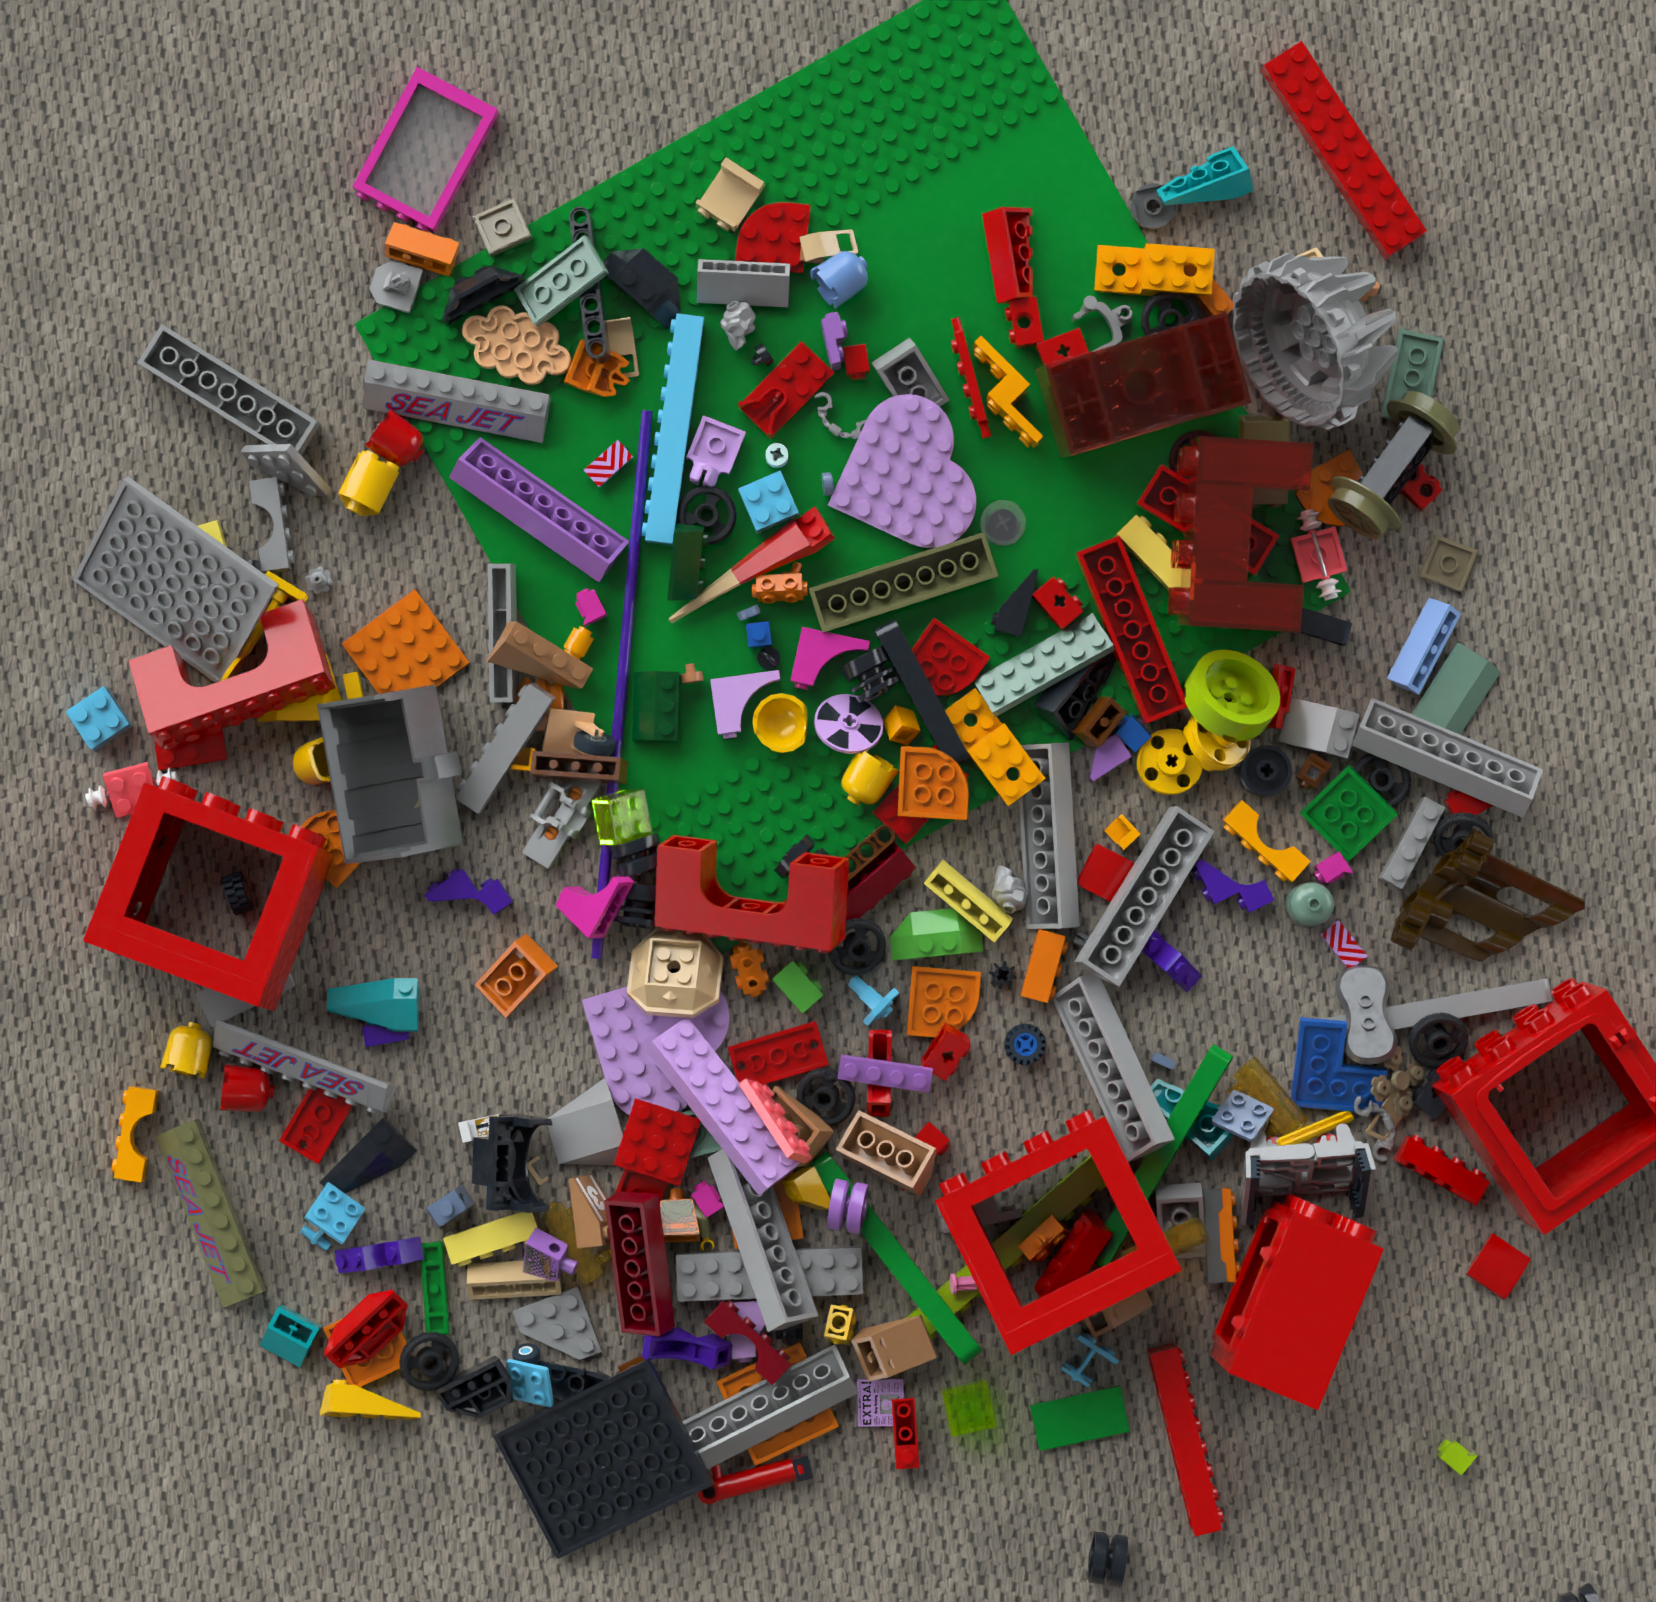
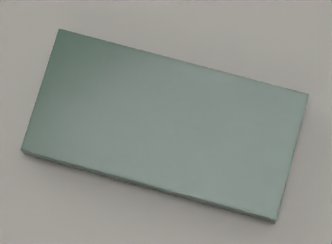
(561, 281)
(1413, 367)

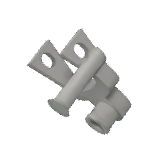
(1112, 317)

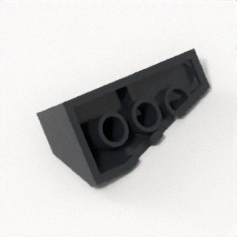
(1069, 699)
(372, 1157)
(569, 1380)

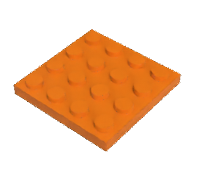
(405, 648)
(791, 1437)

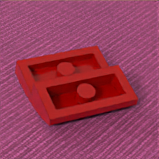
(1104, 872)
(1498, 1266)

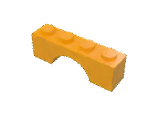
(1243, 822)
(130, 1162)

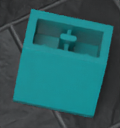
(290, 1335)

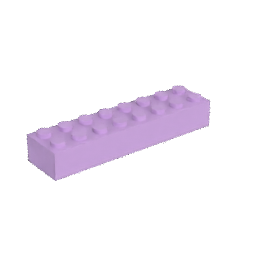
(720, 1104)

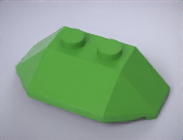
(934, 934)

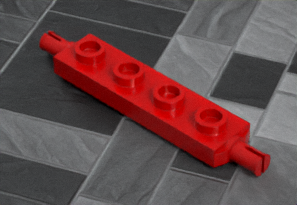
(971, 387)

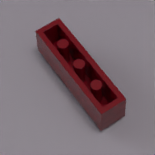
(877, 880)

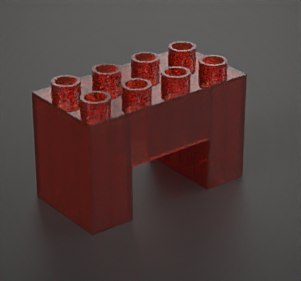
(1143, 385)
(1219, 529)

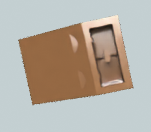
(1117, 1313)
(893, 1347)

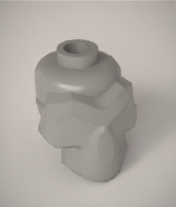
(738, 322)
(1009, 890)

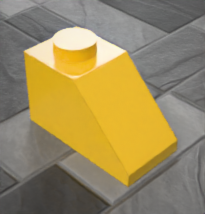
(807, 1189)

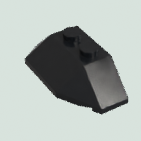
(645, 283)
(479, 291)
(478, 1389)

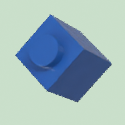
(758, 635)
(1132, 732)

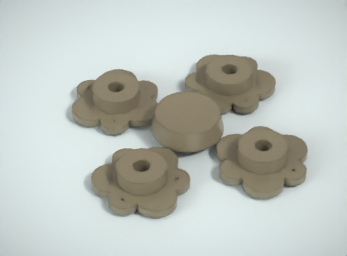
(1400, 1081)

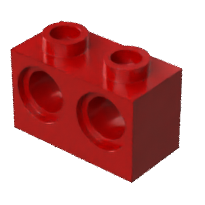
(1412, 492)

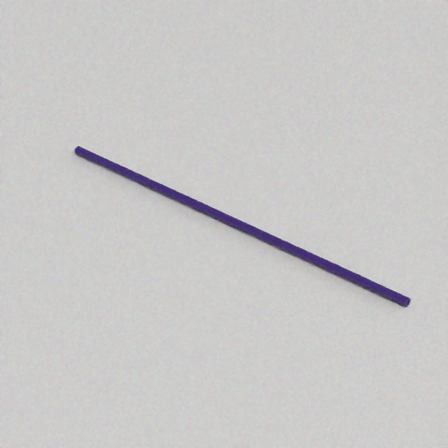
(626, 634)

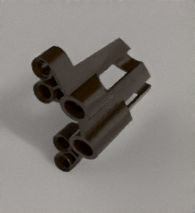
(1468, 885)

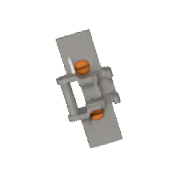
(566, 823)

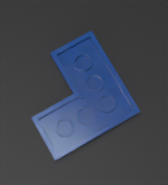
(1318, 1069)

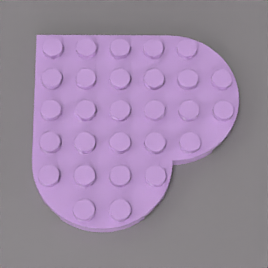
(905, 477)
(623, 1034)

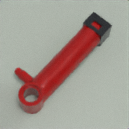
(758, 1478)

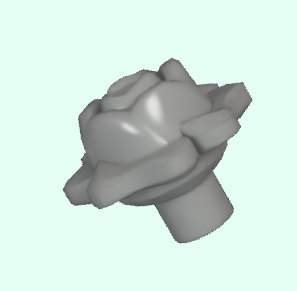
(318, 580)

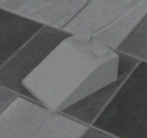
(907, 372)
(1319, 728)
(1178, 1204)

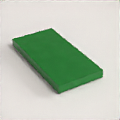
(1079, 1418)

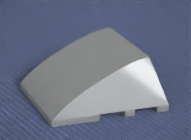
(587, 1129)

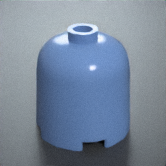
(840, 277)

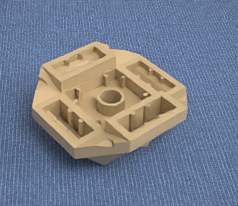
(680, 993)

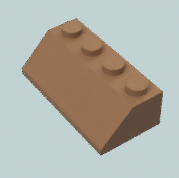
(888, 1153)

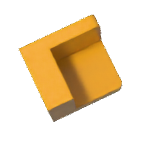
(901, 725)
(524, 760)
(1122, 832)

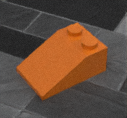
(516, 975)

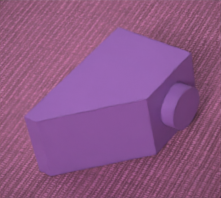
(1108, 756)

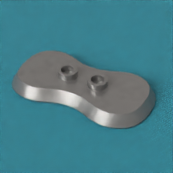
(1364, 996)

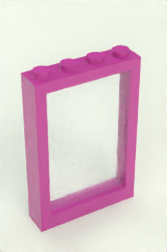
(425, 150)

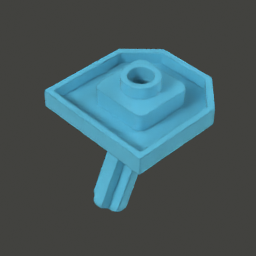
(880, 1006)

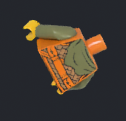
(684, 1220)

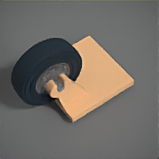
(575, 734)

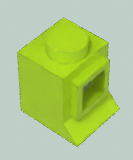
(1455, 1455)

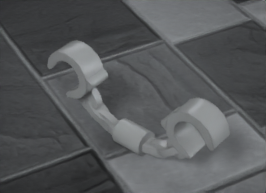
(834, 429)
(1388, 1121)

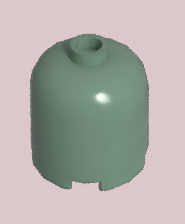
(1309, 904)

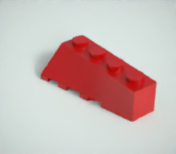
(1009, 252)
(1441, 1170)
(1075, 1254)

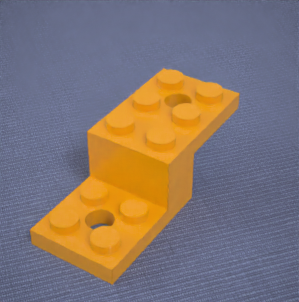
(1154, 270)
(1006, 393)
(993, 748)

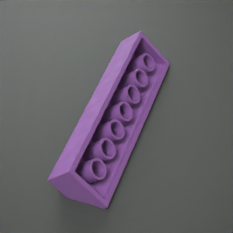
(539, 509)

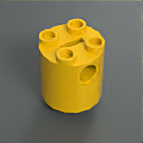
(368, 484)

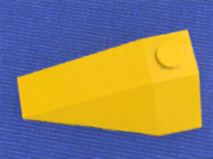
(350, 1400)

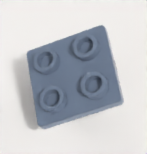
(1243, 1116)

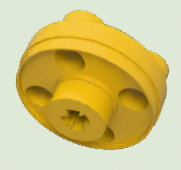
(1212, 750)
(1167, 776)

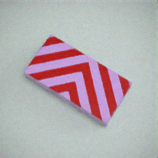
(608, 463)
(1343, 945)

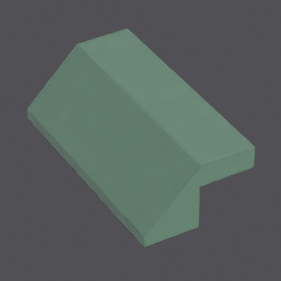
(1457, 690)

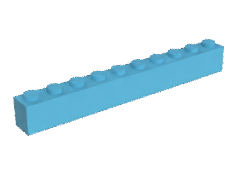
(674, 430)

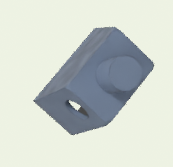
(450, 1206)

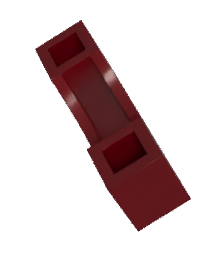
(726, 1321)

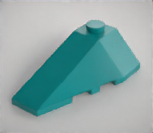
(1220, 178)
(383, 1002)
(1203, 1135)

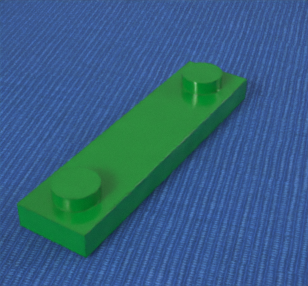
(434, 1288)

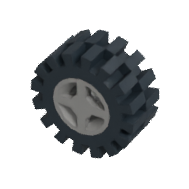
(238, 893)

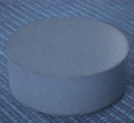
(827, 483)
(747, 613)

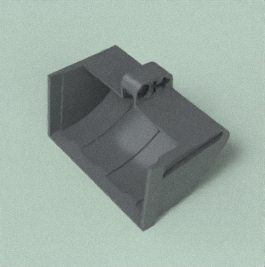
(383, 760)

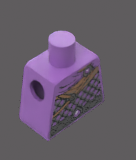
(547, 1256)

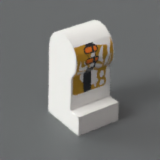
(474, 1128)

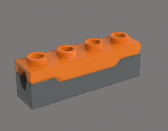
(1219, 1225)

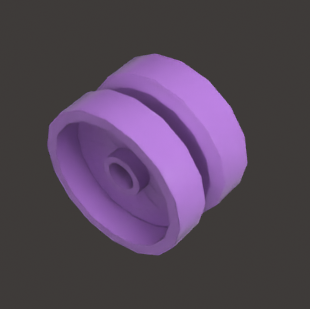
(852, 1207)

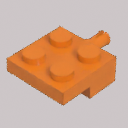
(1047, 1235)

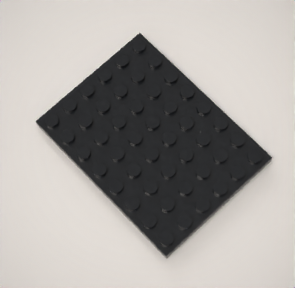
(603, 1458)

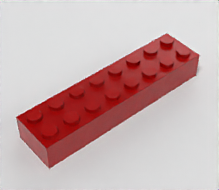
(1131, 630)
(1184, 1440)

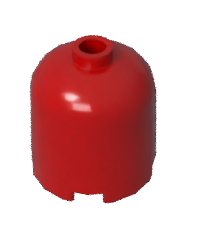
(396, 440)
(245, 1089)

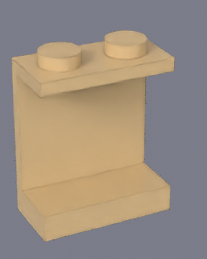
(730, 196)

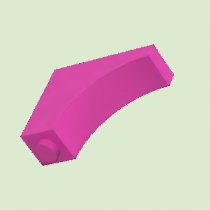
(816, 650)
(594, 912)

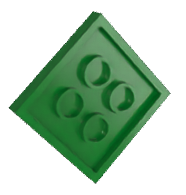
(1348, 813)

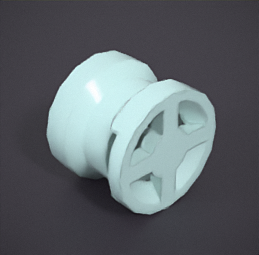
(775, 459)

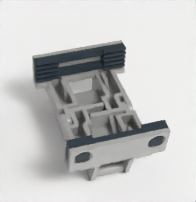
(1293, 1169)

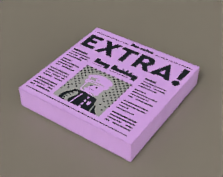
(875, 1400)

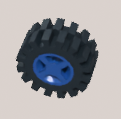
(1026, 1051)

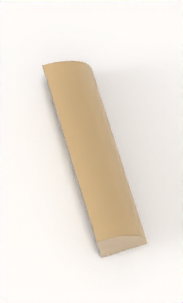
(507, 1281)

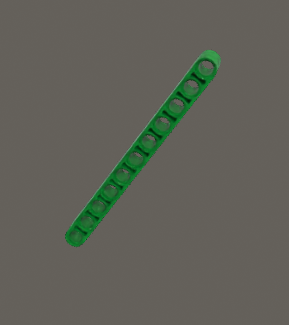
(1180, 1124)
(905, 1270)

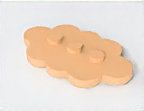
(516, 345)

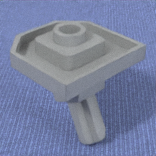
(396, 285)

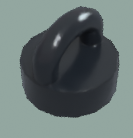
(762, 356)
(768, 658)

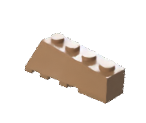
(532, 654)

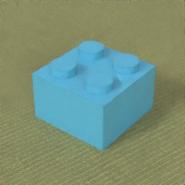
(768, 502)
(99, 718)

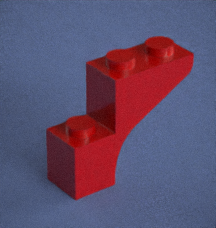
(879, 1096)

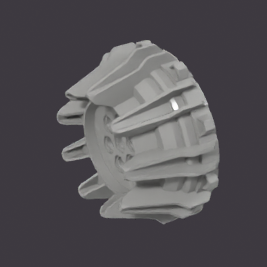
(1310, 338)

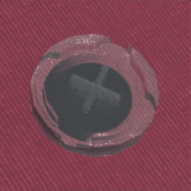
(1003, 522)

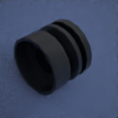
(870, 674)
(638, 907)

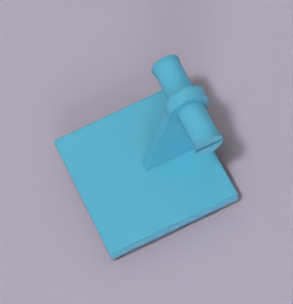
(332, 1214)
(1090, 1343)

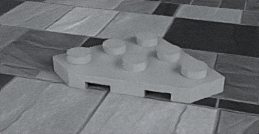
(286, 465)
(560, 1323)

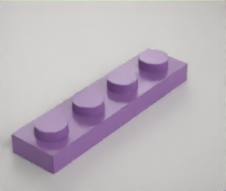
(885, 1073)

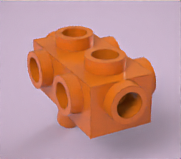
(781, 587)
(747, 961)

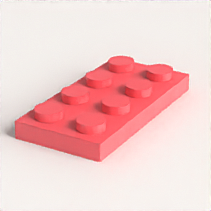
(774, 1119)

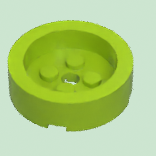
(1237, 677)

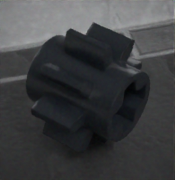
(1009, 976)
(790, 1335)

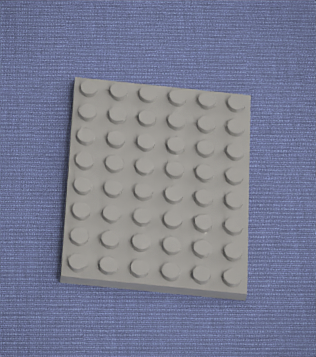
(174, 580)

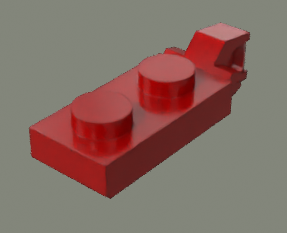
(1284, 679)

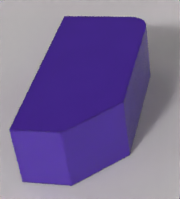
(380, 1035)

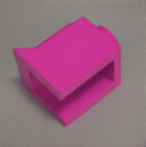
(589, 606)
(1331, 869)
(707, 1198)

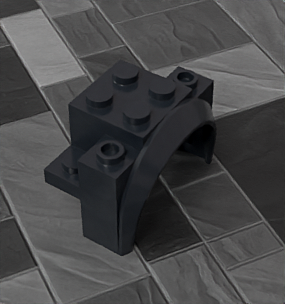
(502, 1163)

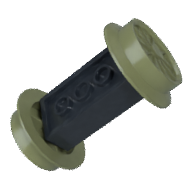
(1421, 428)

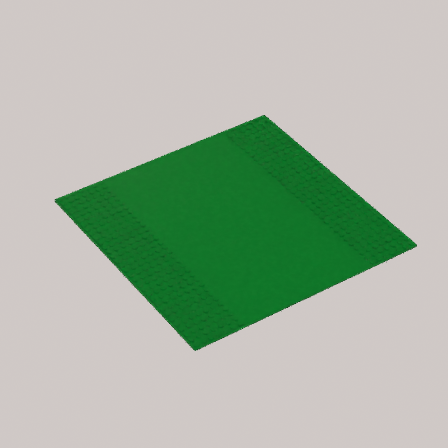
(908, 150)

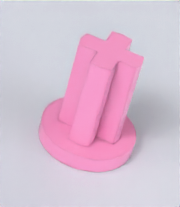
(961, 1283)

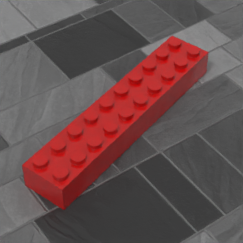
(1343, 150)

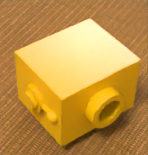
(837, 1316)

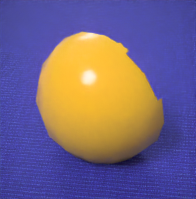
(781, 722)

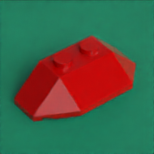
(366, 1329)

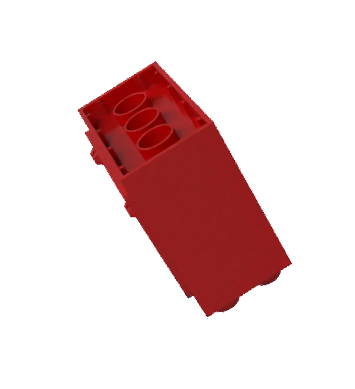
(142, 865)
(1595, 1160)
(1108, 1285)
(1295, 1299)

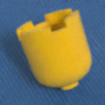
(311, 763)
(867, 778)
(188, 1050)

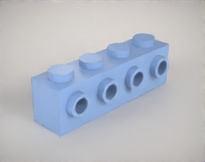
(1424, 645)

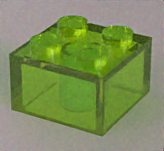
(622, 817)
(968, 1407)

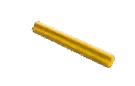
(1316, 1129)

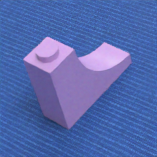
(731, 697)
(743, 1347)

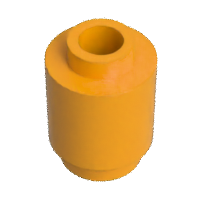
(578, 642)

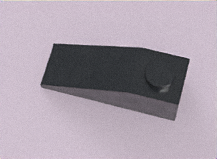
(1014, 610)

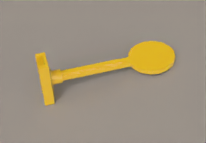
(283, 591)

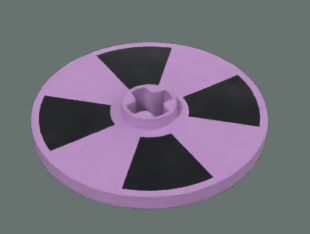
(832, 726)

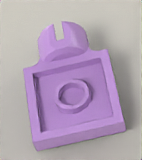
(713, 450)

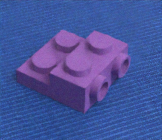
(834, 333)

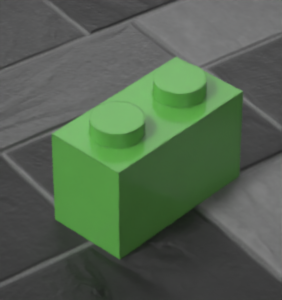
(798, 986)

